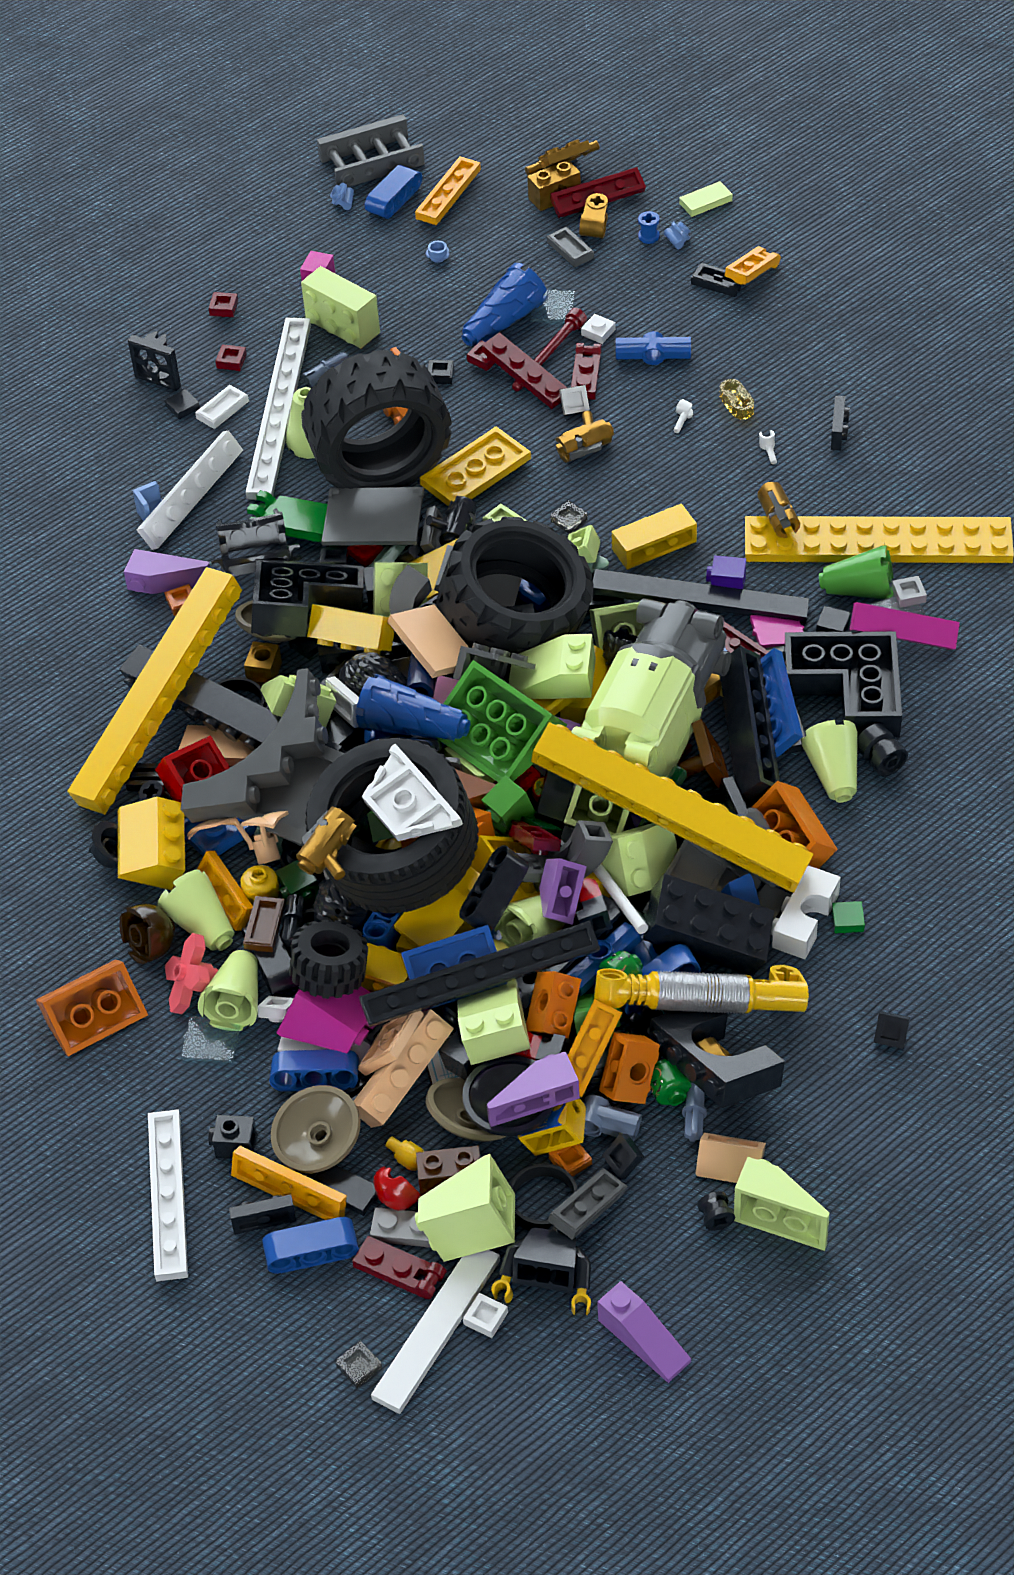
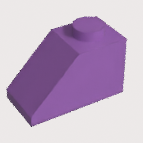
(561, 889)

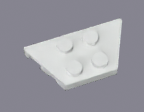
(407, 800)

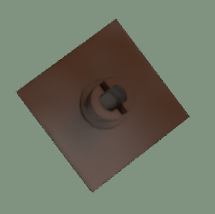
(710, 755)

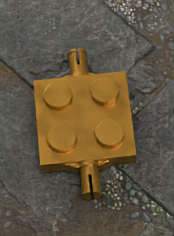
(570, 152)

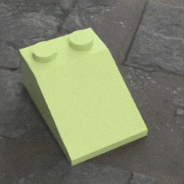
(561, 669)
(279, 692)
(640, 857)
(493, 1023)
(778, 1205)

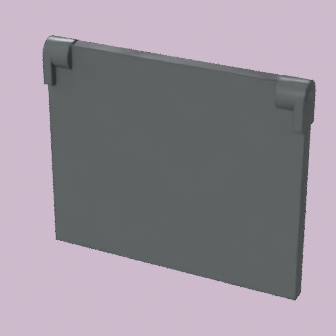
(373, 516)

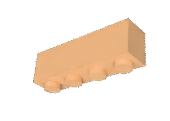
(394, 1080)

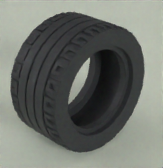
(422, 869)

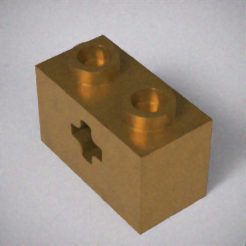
(551, 180)

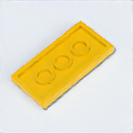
(475, 467)

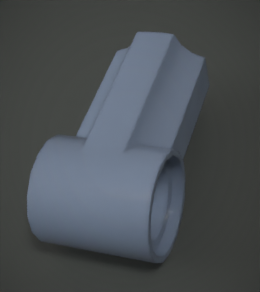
(609, 1120)

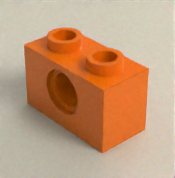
(553, 1004)
(624, 1053)

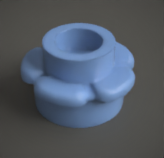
(437, 251)

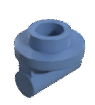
(342, 196)
(677, 234)

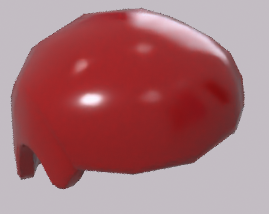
(394, 1192)

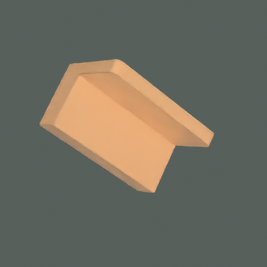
(725, 1156)

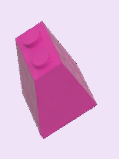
(326, 1022)

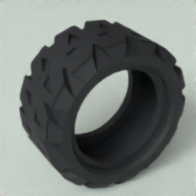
(363, 387)
(523, 551)

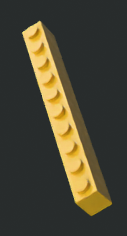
(155, 691)
(672, 807)

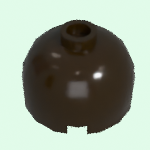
(146, 931)

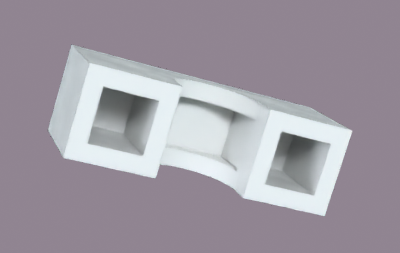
(794, 930)

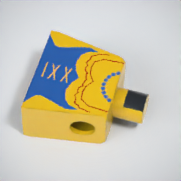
(559, 1131)

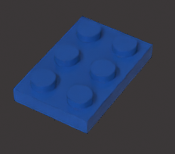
(448, 953)

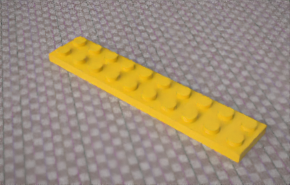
(906, 537)

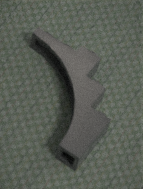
(270, 765)

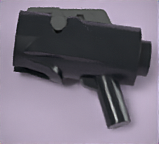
(459, 518)

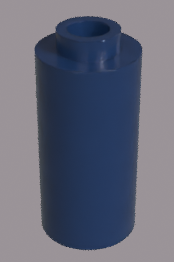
(419, 678)

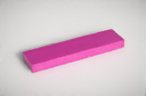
(908, 625)

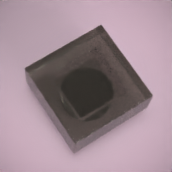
(569, 517)
(358, 1364)

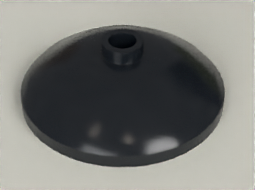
(486, 1083)

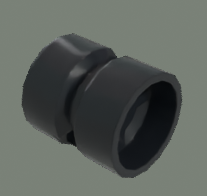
(881, 749)

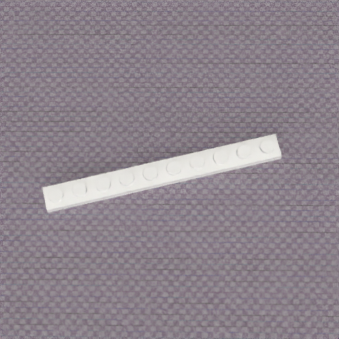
(278, 405)

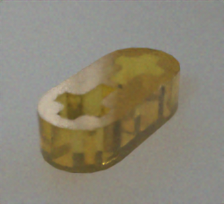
(741, 396)

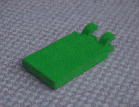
(301, 517)

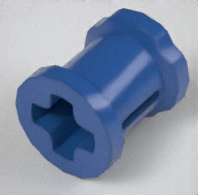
(648, 222)

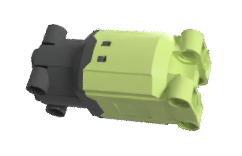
(658, 685)

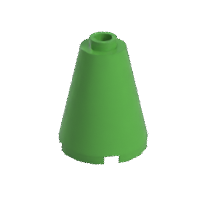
(860, 575)

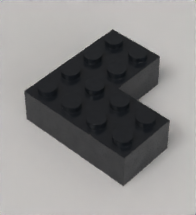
(289, 588)
(851, 665)

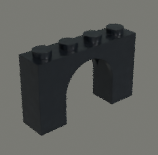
(720, 1077)

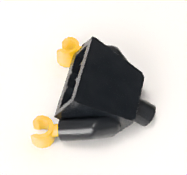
(546, 1261)

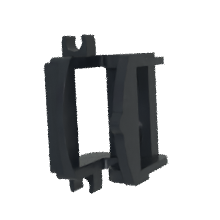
(252, 534)

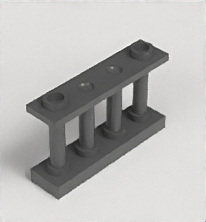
(367, 137)

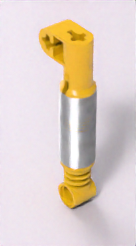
(702, 992)

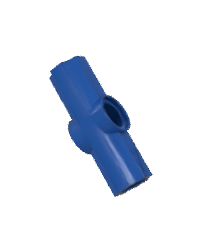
(653, 348)
(622, 938)

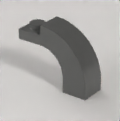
(408, 592)
(586, 846)

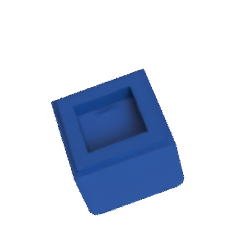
(743, 889)

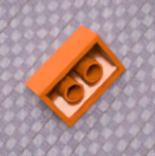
(795, 821)
(92, 1007)

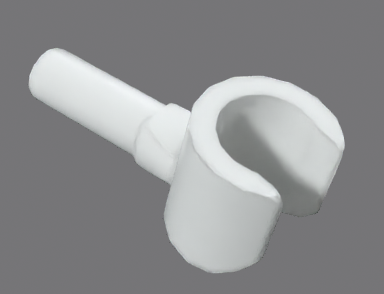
(685, 411)
(768, 444)

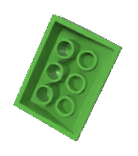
(502, 723)

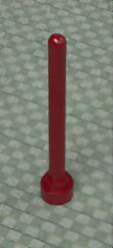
(573, 320)

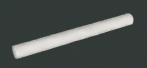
(620, 899)

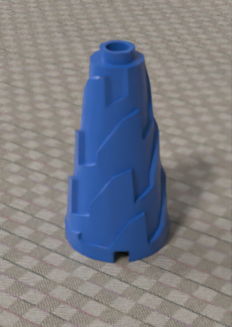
(508, 301)
(406, 712)

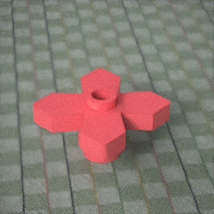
(188, 973)

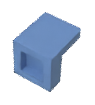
(147, 499)

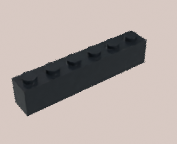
(749, 725)

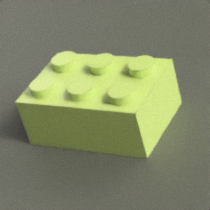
(340, 307)

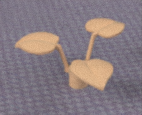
(264, 843)

